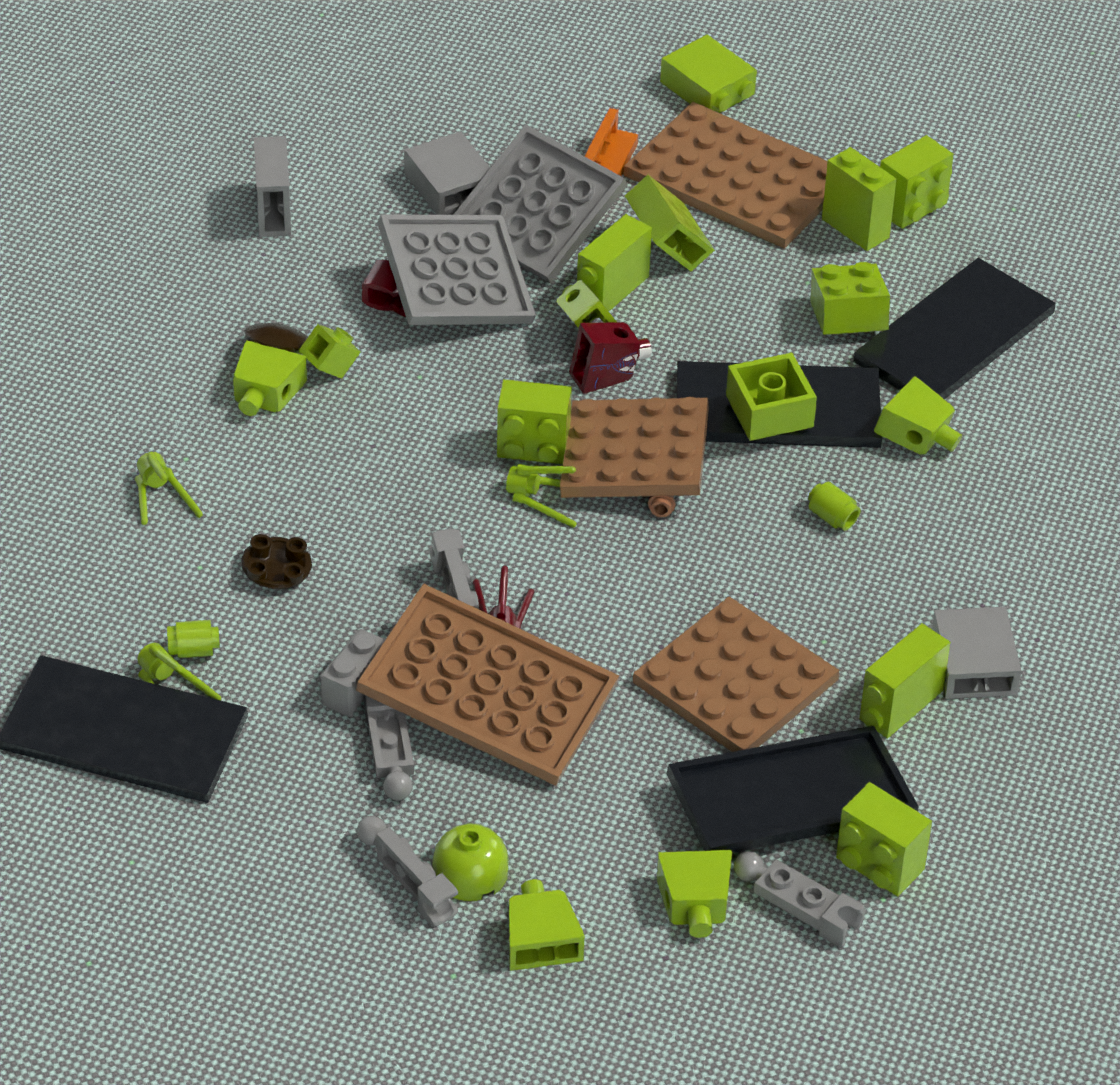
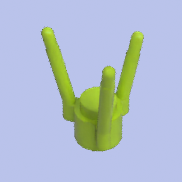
(155, 474)
(525, 480)
(159, 665)

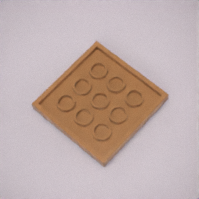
(635, 447)
(736, 676)

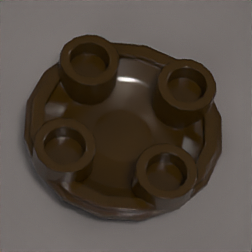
(275, 336)
(276, 561)

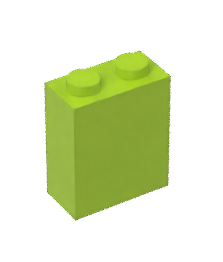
(708, 74)
(858, 198)
(671, 223)
(616, 261)
(904, 680)

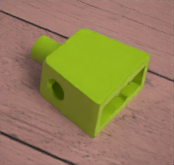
(582, 305)
(267, 378)
(918, 419)
(695, 888)
(543, 928)

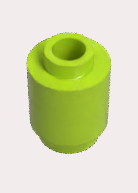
(833, 505)
(192, 639)

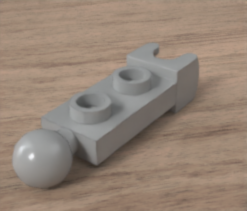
(448, 559)
(390, 748)
(416, 876)
(802, 897)

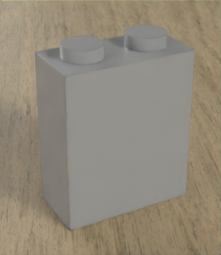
(444, 171)
(272, 186)
(980, 654)

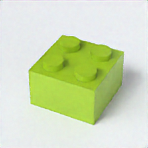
(922, 179)
(849, 298)
(771, 396)
(533, 421)
(883, 839)

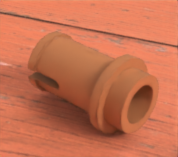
(661, 505)

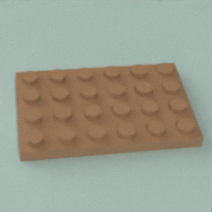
(735, 174)
(488, 684)

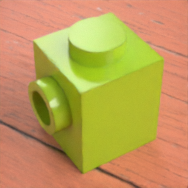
(330, 350)

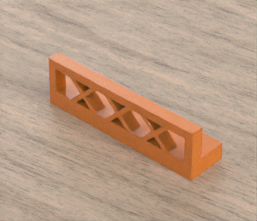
(612, 146)

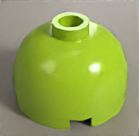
(472, 860)

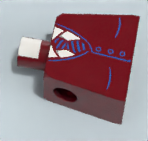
(606, 355)

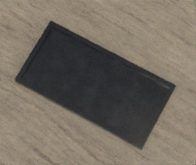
(956, 330)
(844, 412)
(123, 728)
(782, 788)

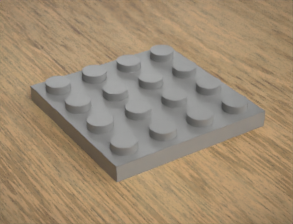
(546, 199)
(455, 269)

